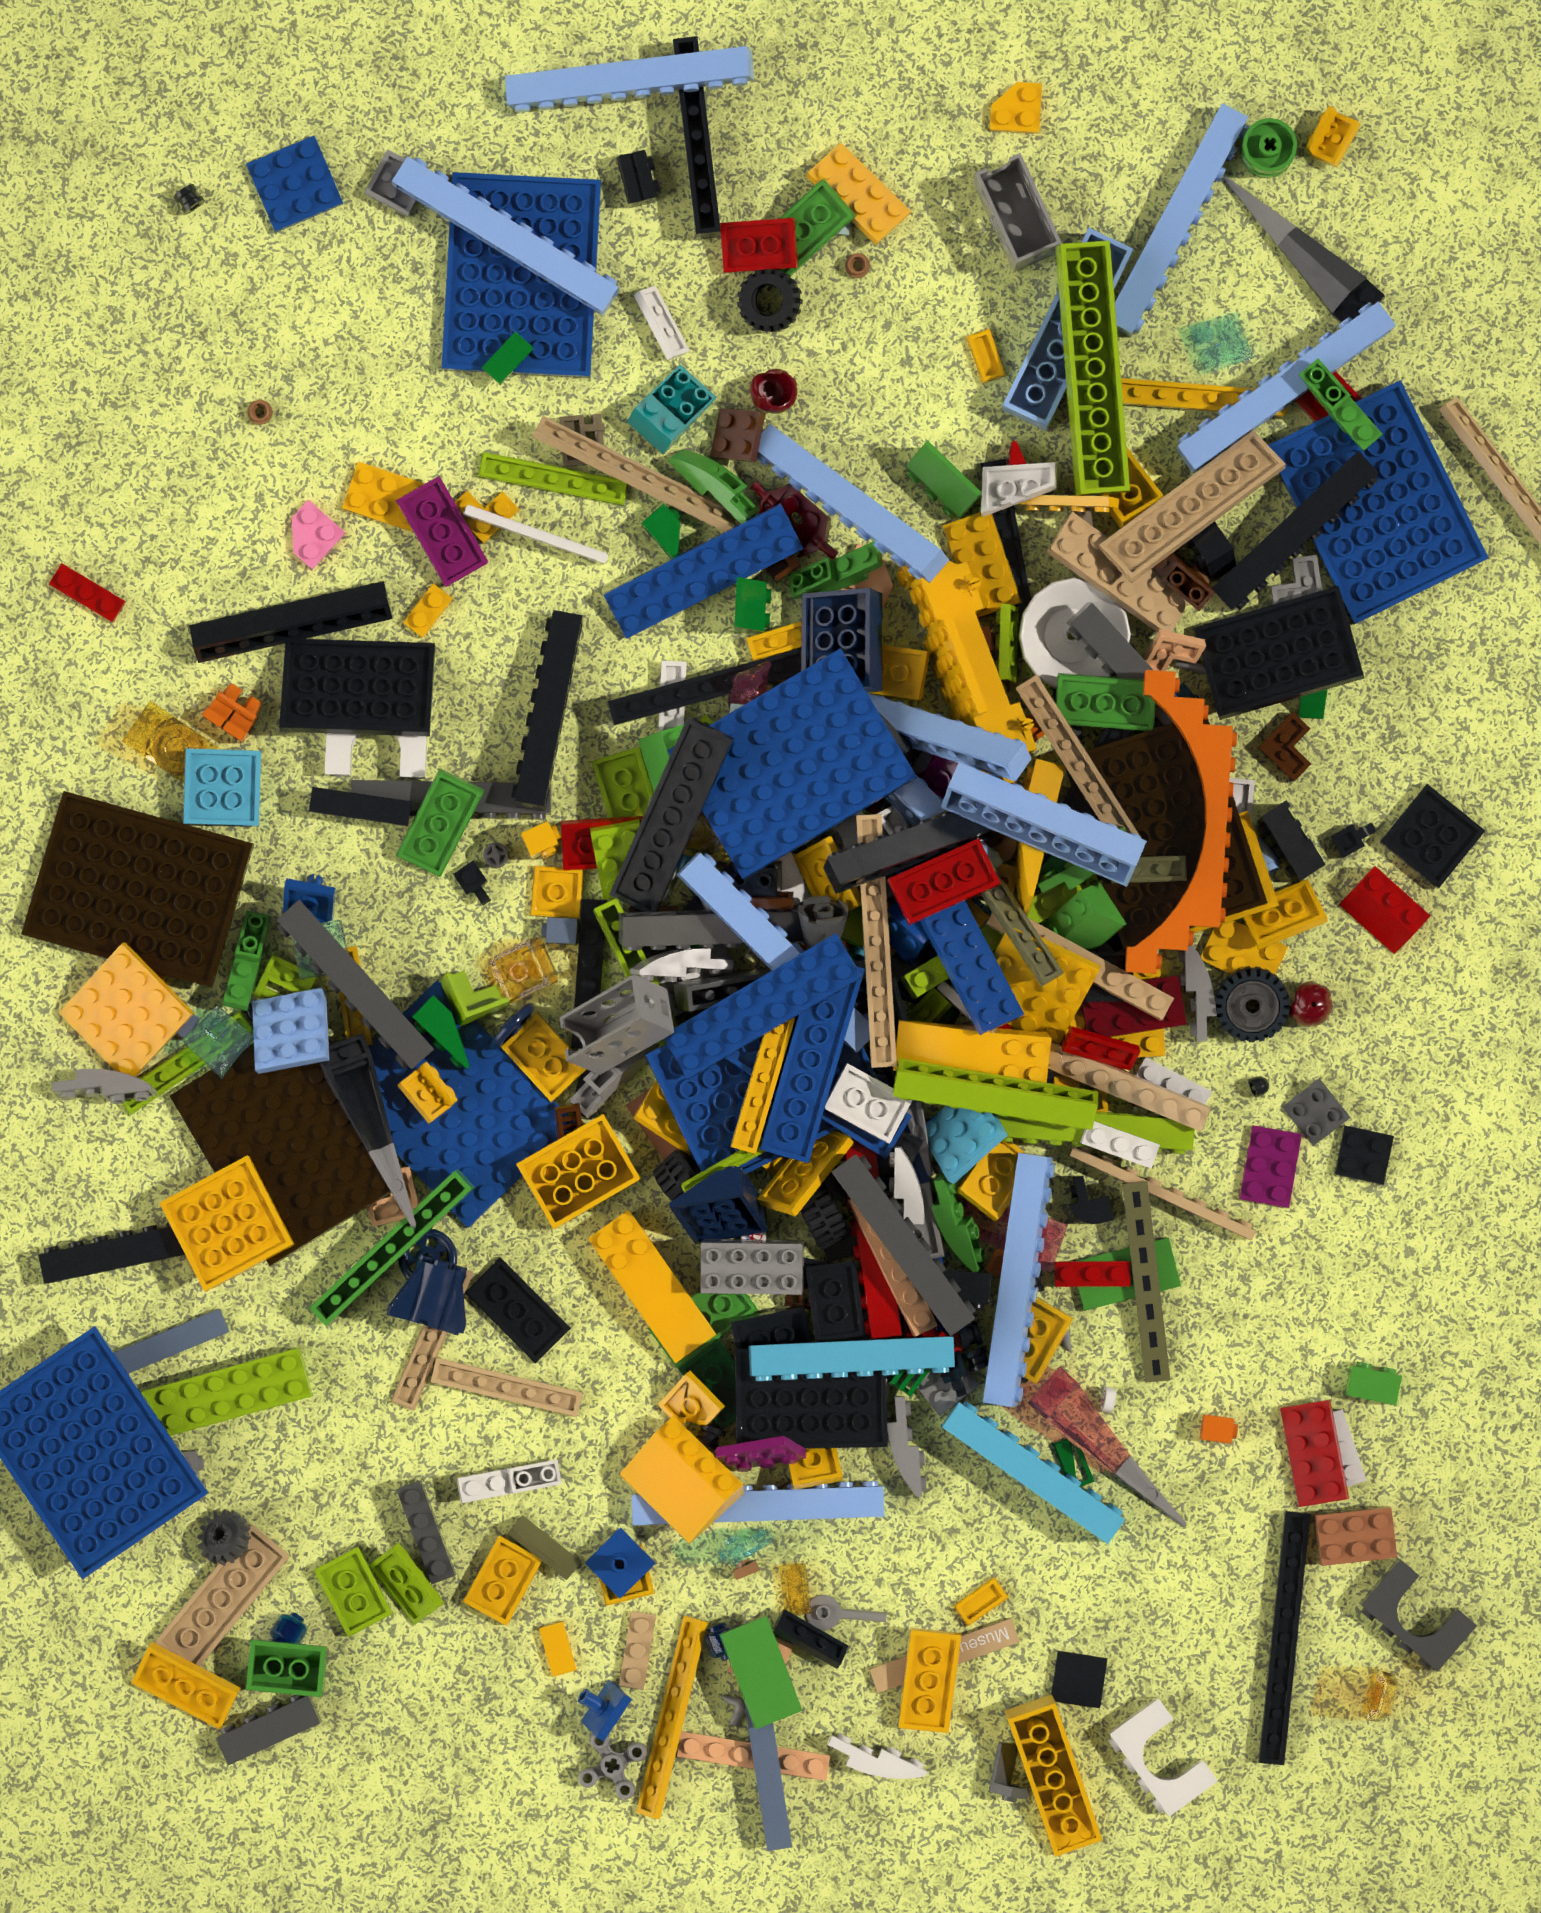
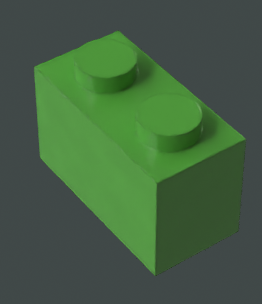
(1373, 1384)

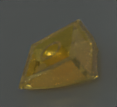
(522, 970)
(1380, 1695)

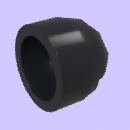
(1261, 1085)

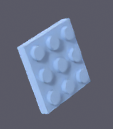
(290, 1030)

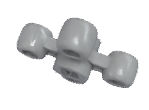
(617, 1774)

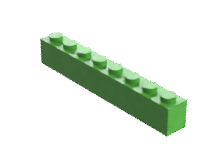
(391, 1248)

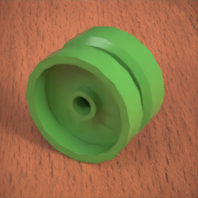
(1275, 135)

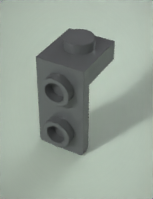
(1003, 1773)

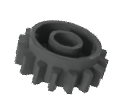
(224, 1537)

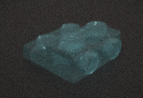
(738, 1548)

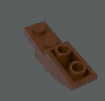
(1184, 580)

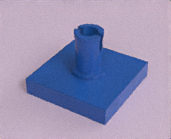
(314, 896)
(620, 1562)
(603, 1709)

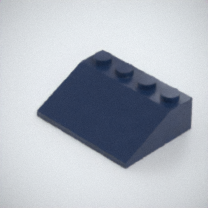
(848, 622)
(721, 1207)

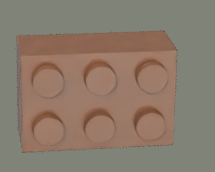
(1355, 1536)

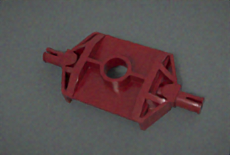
(815, 525)

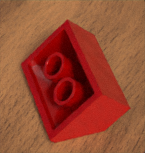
(1384, 909)

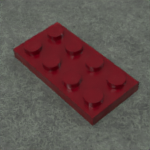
(1122, 1018)

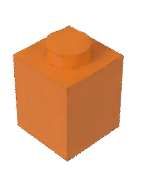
(1218, 1429)

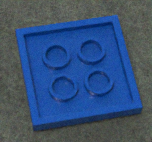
(294, 184)

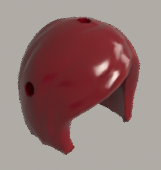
(779, 391)
(1302, 1009)

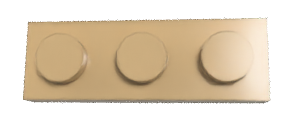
(637, 1650)

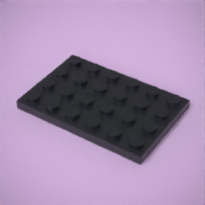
(1279, 653)
(357, 687)
(811, 1411)

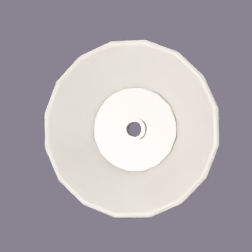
(1045, 629)

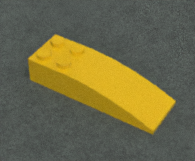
(1046, 780)
(996, 1052)
(652, 1286)
(1053, 1775)

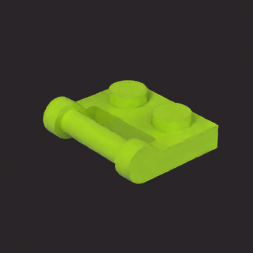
(282, 974)

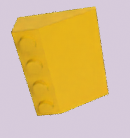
(578, 1171)
(682, 1480)

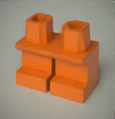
(223, 708)

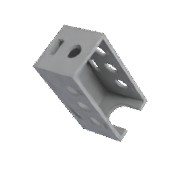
(1017, 213)
(638, 1023)
(752, 1266)

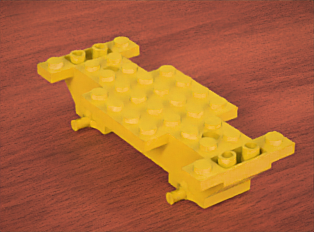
(962, 654)

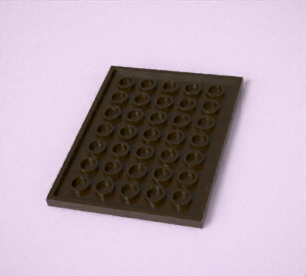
(1165, 802)
(137, 882)
(294, 1138)

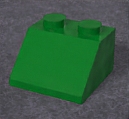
(751, 606)

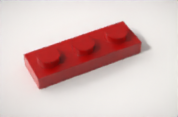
(87, 592)
(1100, 1048)
(1092, 1274)

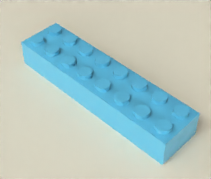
(851, 1356)
(1032, 1472)

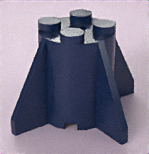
(432, 1296)

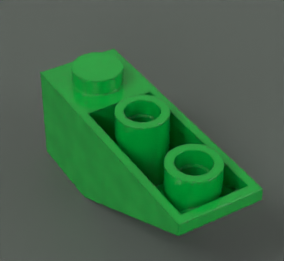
(442, 1026)

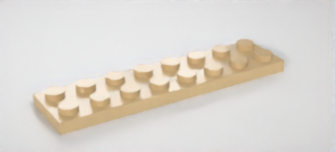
(1192, 506)

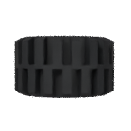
(750, 291)
(673, 1172)
(824, 1218)

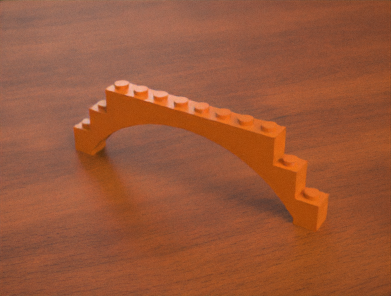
(1212, 754)

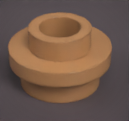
(857, 257)
(252, 412)

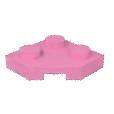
(313, 534)

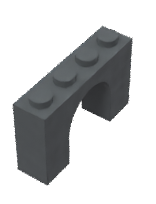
(1383, 1603)

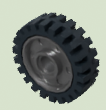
(1258, 1022)

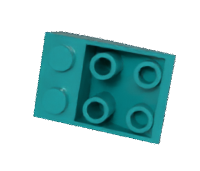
(671, 409)

